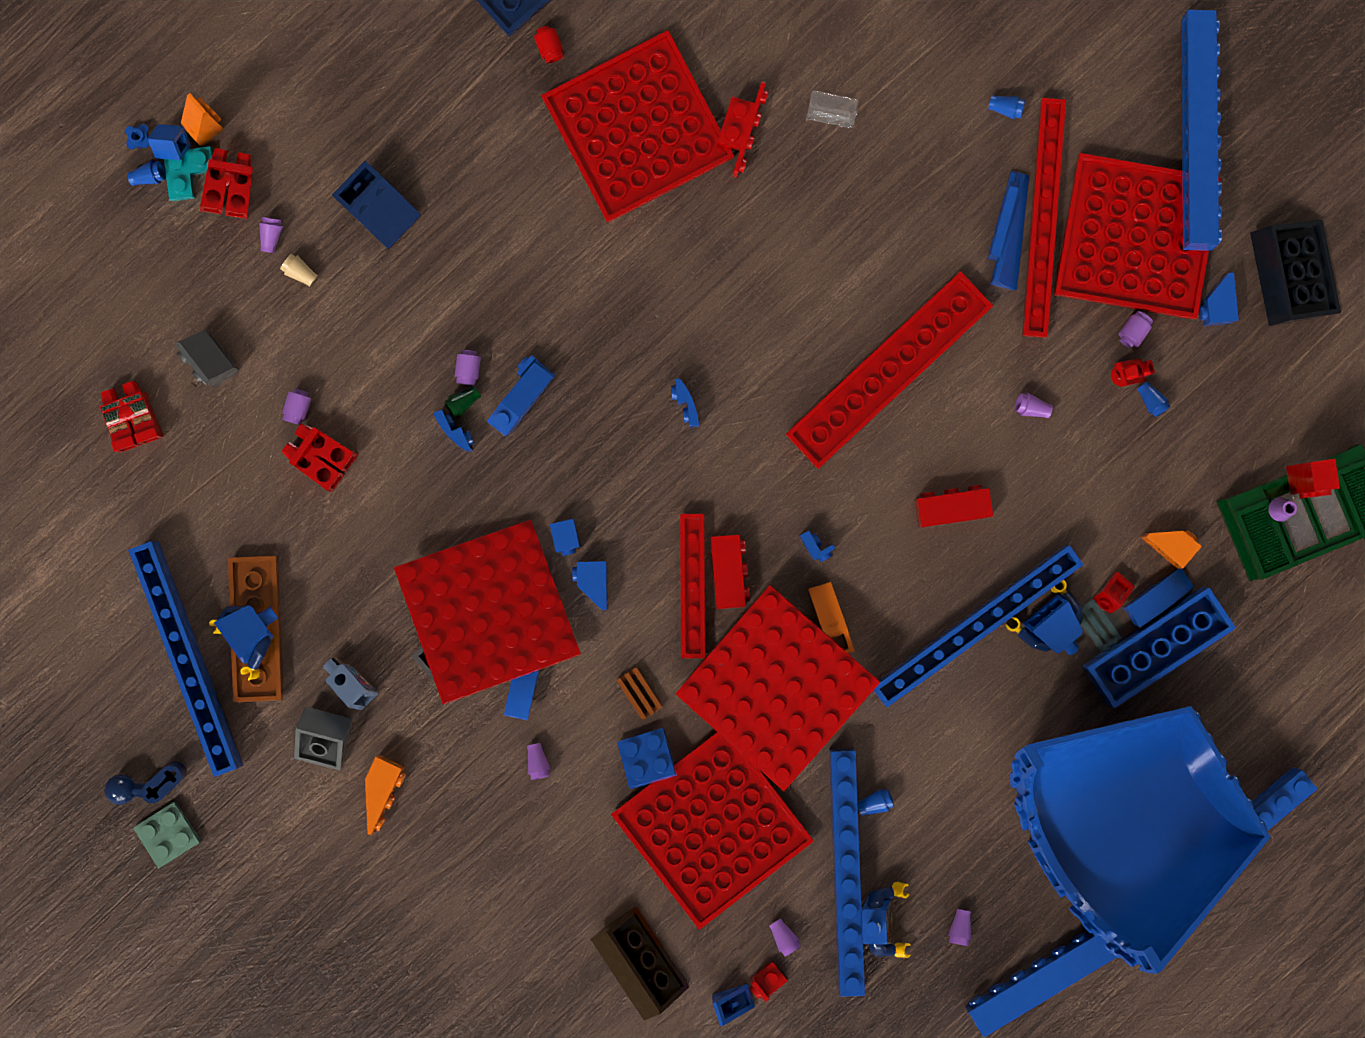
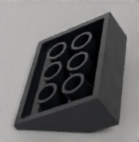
(1295, 272)

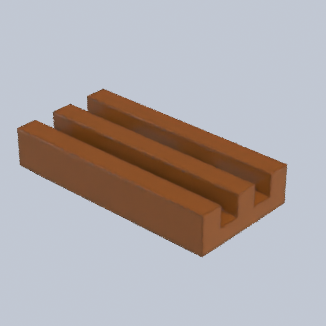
(650, 711)

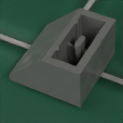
(207, 358)

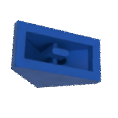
(732, 1003)

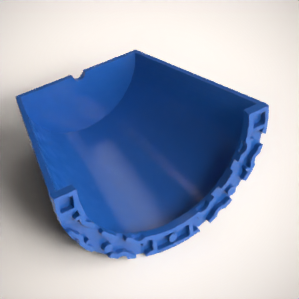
(1137, 829)

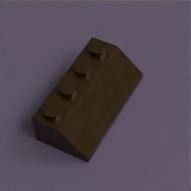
(640, 963)

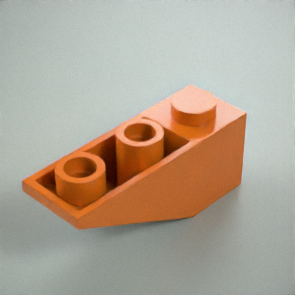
(200, 120)
(830, 615)
(379, 786)

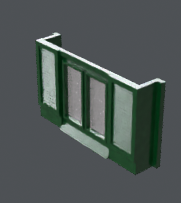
(1314, 530)

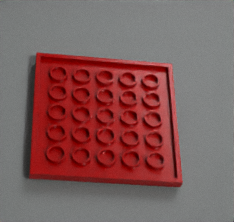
(637, 126)
(1128, 239)
(487, 611)
(777, 687)
(712, 829)

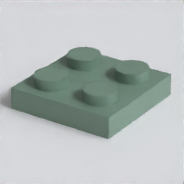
(167, 834)

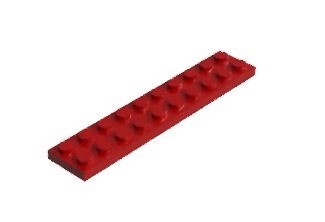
(889, 370)

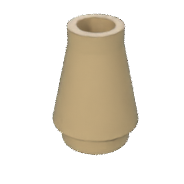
(297, 269)

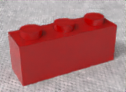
(1313, 478)
(953, 506)
(729, 571)

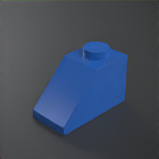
(1221, 303)
(592, 580)

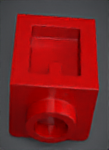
(1114, 593)
(767, 981)

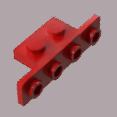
(738, 126)

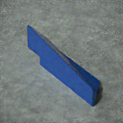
(1008, 233)

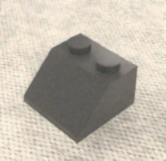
(322, 738)

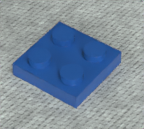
(646, 758)

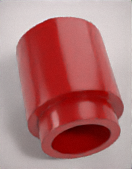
(549, 44)

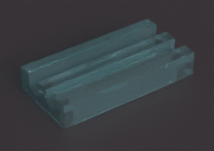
(1109, 642)

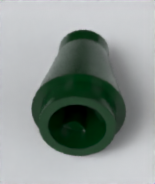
(462, 401)

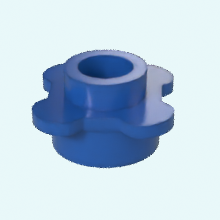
(131, 133)

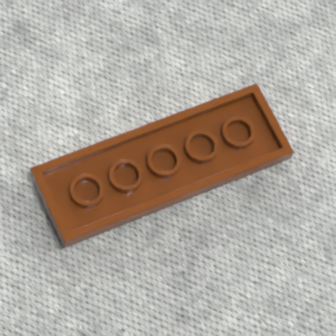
(256, 583)

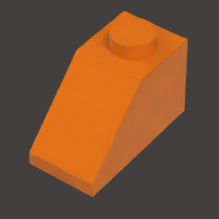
(1174, 546)

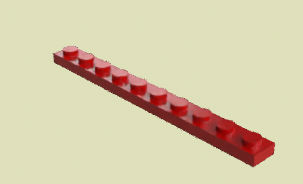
(1044, 217)

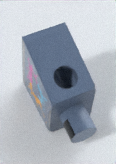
(349, 684)

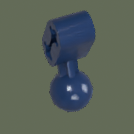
(121, 788)

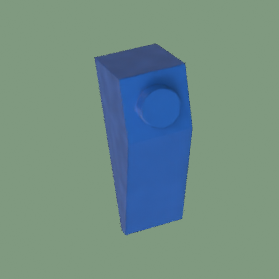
(520, 399)

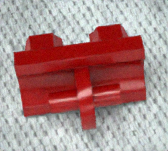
(1131, 372)

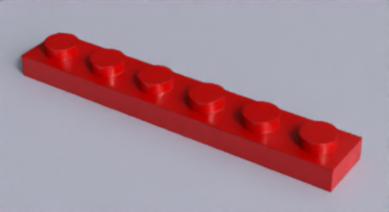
(692, 585)

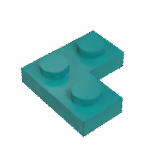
(180, 172)

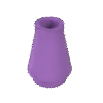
(269, 234)
(1032, 406)
(1277, 509)
(537, 763)
(961, 928)
(785, 939)

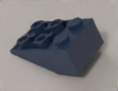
(376, 205)

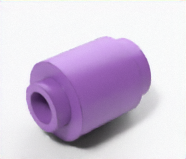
(1135, 329)
(467, 367)
(296, 406)

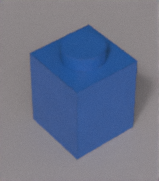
(169, 142)
(565, 537)

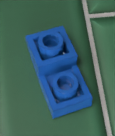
(683, 397)
(458, 436)

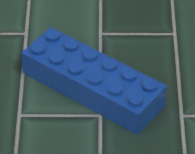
(1158, 647)

